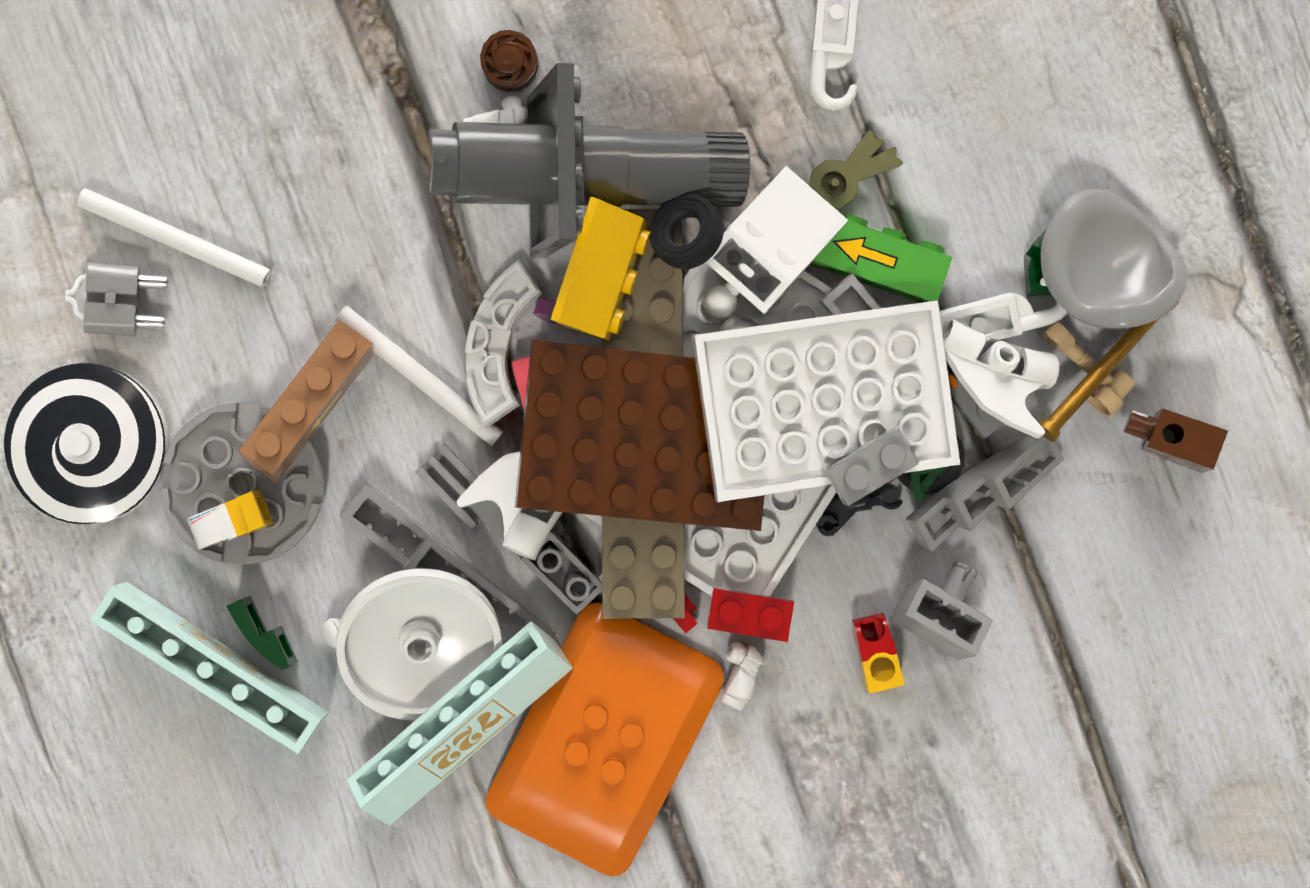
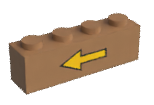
(307, 401)

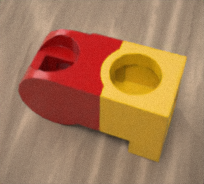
(877, 653)

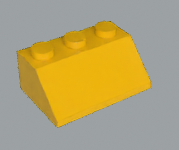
(601, 270)

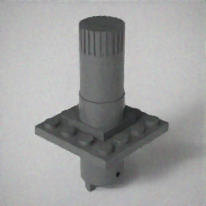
(562, 164)

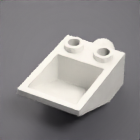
(776, 240)

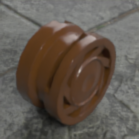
(509, 61)

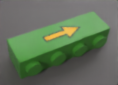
(886, 260)

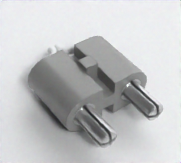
(114, 299)

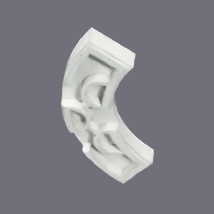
(490, 339)

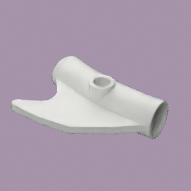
(999, 374)
(523, 528)

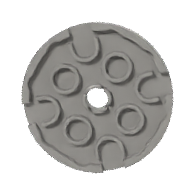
(201, 476)

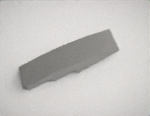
(976, 493)

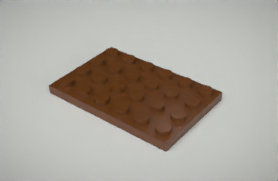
(620, 439)

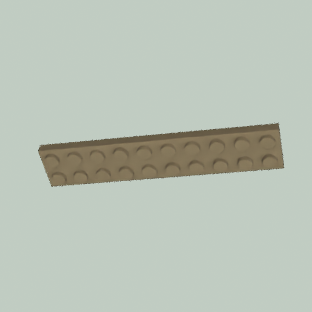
(645, 556)

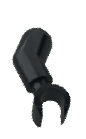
(838, 514)

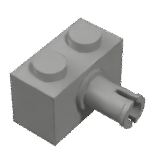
(942, 616)

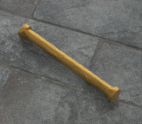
(1093, 380)

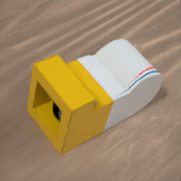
(230, 520)

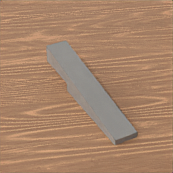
(419, 549)

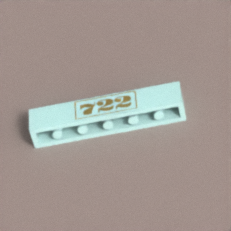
(209, 666)
(459, 724)

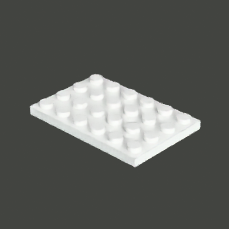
(818, 388)

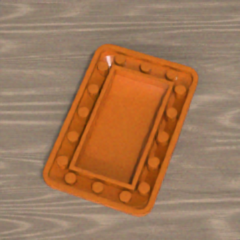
(605, 741)

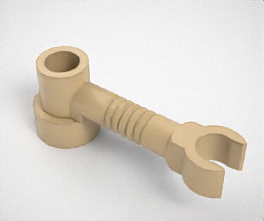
(1109, 395)

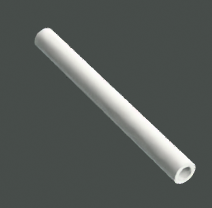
(174, 237)
(420, 376)

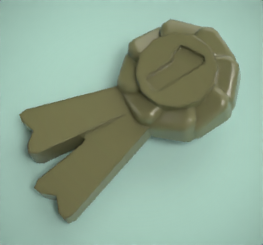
(839, 180)

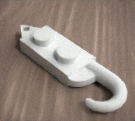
(832, 48)
(1003, 315)

